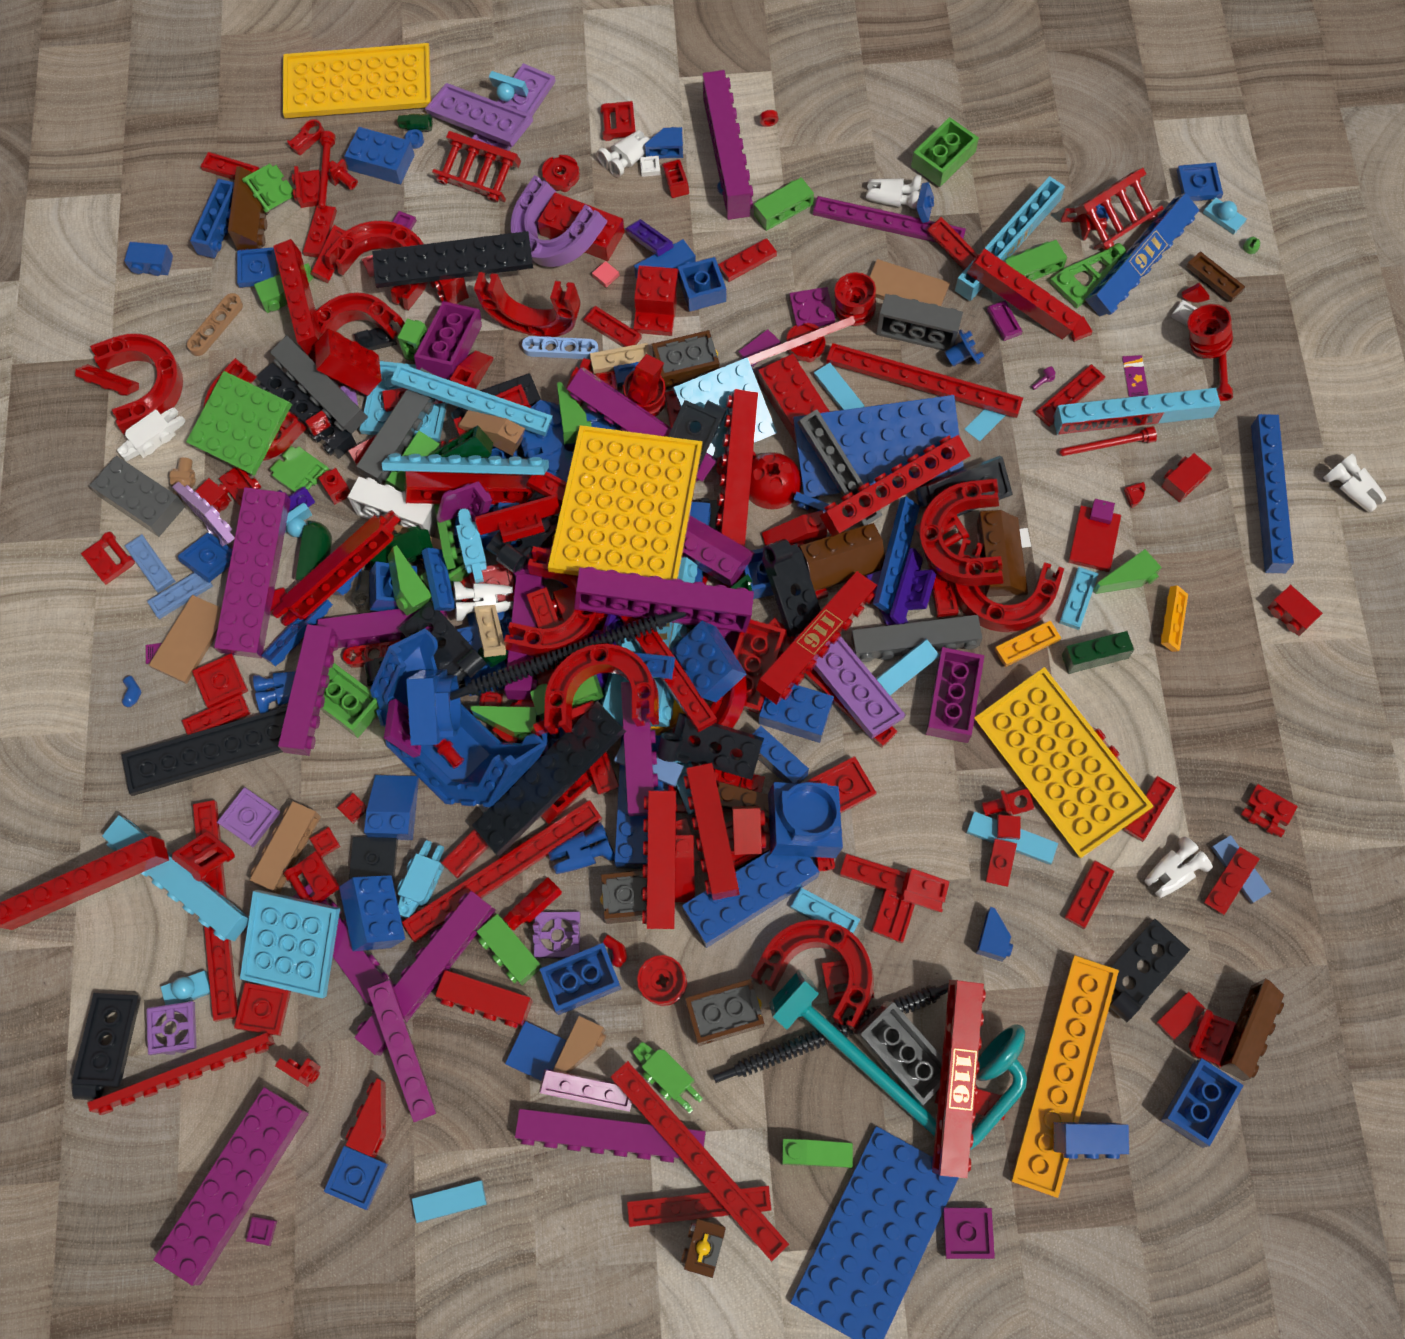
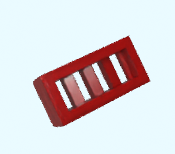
(676, 179)

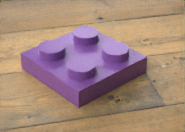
(248, 817)

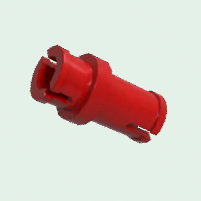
(451, 755)

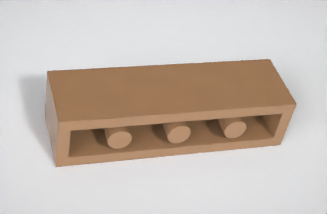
(285, 847)

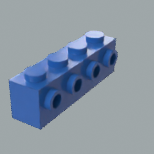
(214, 220)

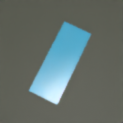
(984, 423)

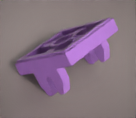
(540, 950)
(187, 1043)

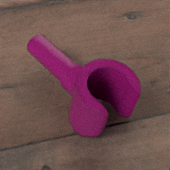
(1049, 374)

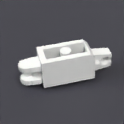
(150, 433)

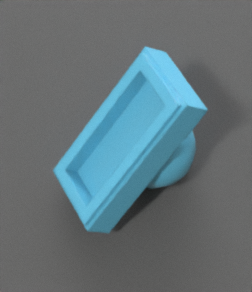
(507, 86)
(1225, 215)
(295, 520)
(186, 988)

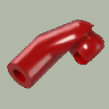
(618, 950)

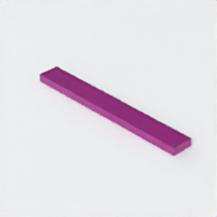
(875, 218)

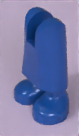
(281, 682)
(579, 850)

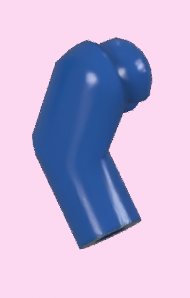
(133, 692)

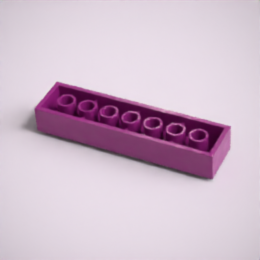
(727, 144)
(252, 573)
(644, 596)
(230, 1187)

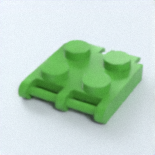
(270, 186)
(298, 469)

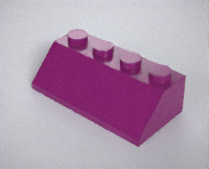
(715, 552)

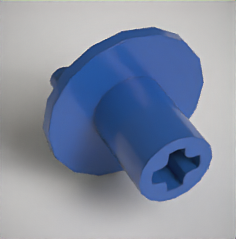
(963, 350)

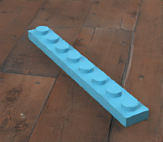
(470, 398)
(459, 464)

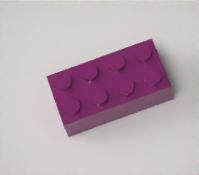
(448, 339)
(955, 695)

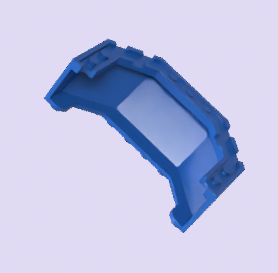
(487, 765)

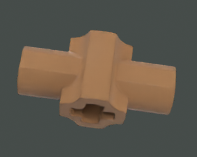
(183, 474)

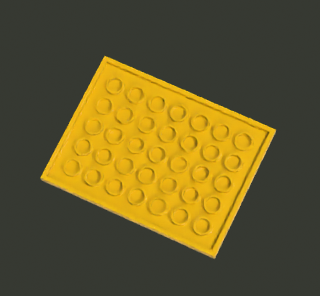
(626, 503)

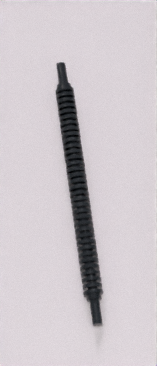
(496, 680)
(740, 1069)

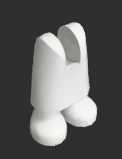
(623, 153)
(892, 190)
(1360, 486)
(482, 595)
(1173, 872)

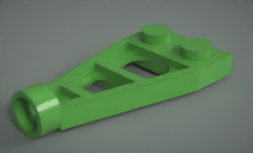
(1072, 289)

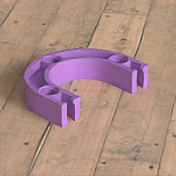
(564, 247)

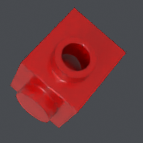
(334, 485)
(214, 494)

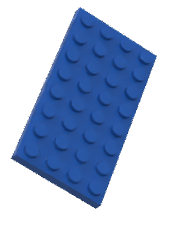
(879, 440)
(874, 1239)

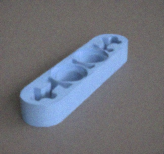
(559, 351)

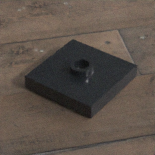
(373, 857)

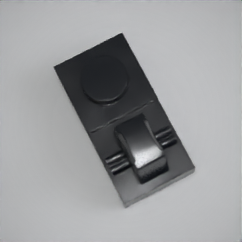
(374, 339)

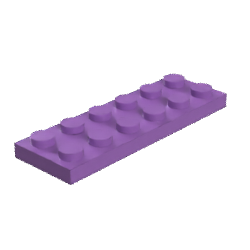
(538, 85)
(479, 114)
(858, 689)

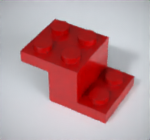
(655, 300)

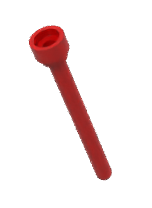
(327, 140)
(1224, 390)
(1147, 435)

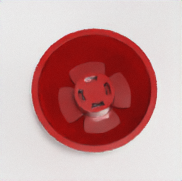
(777, 487)

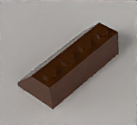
(247, 215)
(1001, 537)
(840, 556)
(1252, 1030)

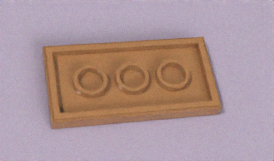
(907, 283)
(188, 640)

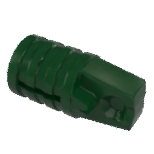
(415, 121)

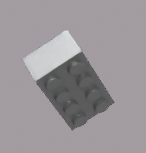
(919, 322)
(137, 496)
(902, 1051)

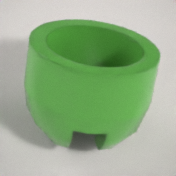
(1251, 250)

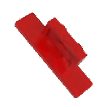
(518, 520)

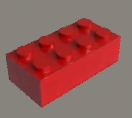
(561, 214)
(789, 391)
(757, 653)

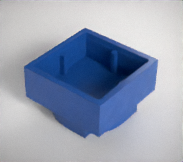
(430, 708)
(805, 820)

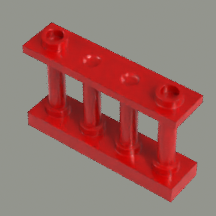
(490, 154)
(1103, 198)

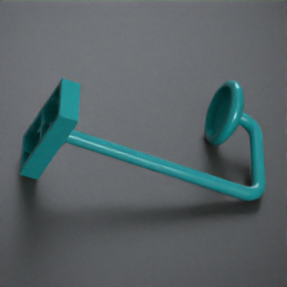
(999, 1056)

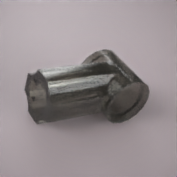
(362, 593)

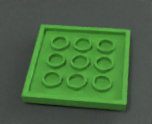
(239, 423)

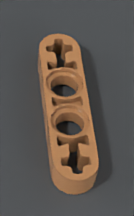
(218, 326)

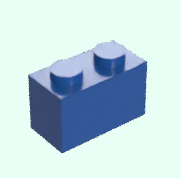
(148, 258)

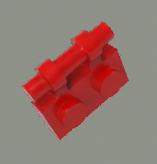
(1271, 805)

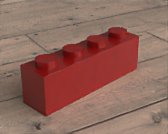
(483, 998)

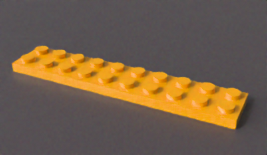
(1065, 1073)

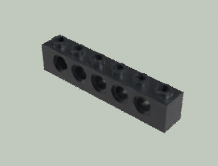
(274, 377)

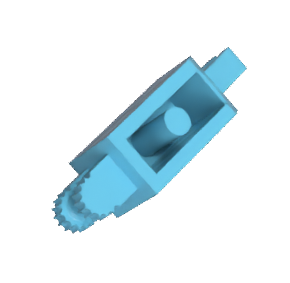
(471, 545)
(420, 880)

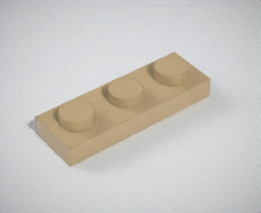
(606, 360)
(489, 630)

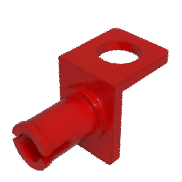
(340, 174)
(1085, 222)
(1007, 803)

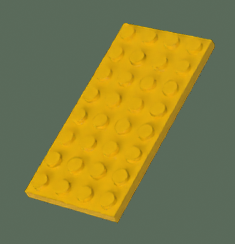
(356, 80)
(1063, 762)

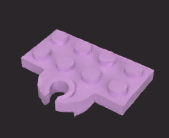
(206, 513)

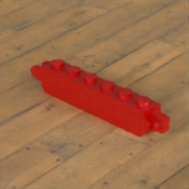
(337, 568)

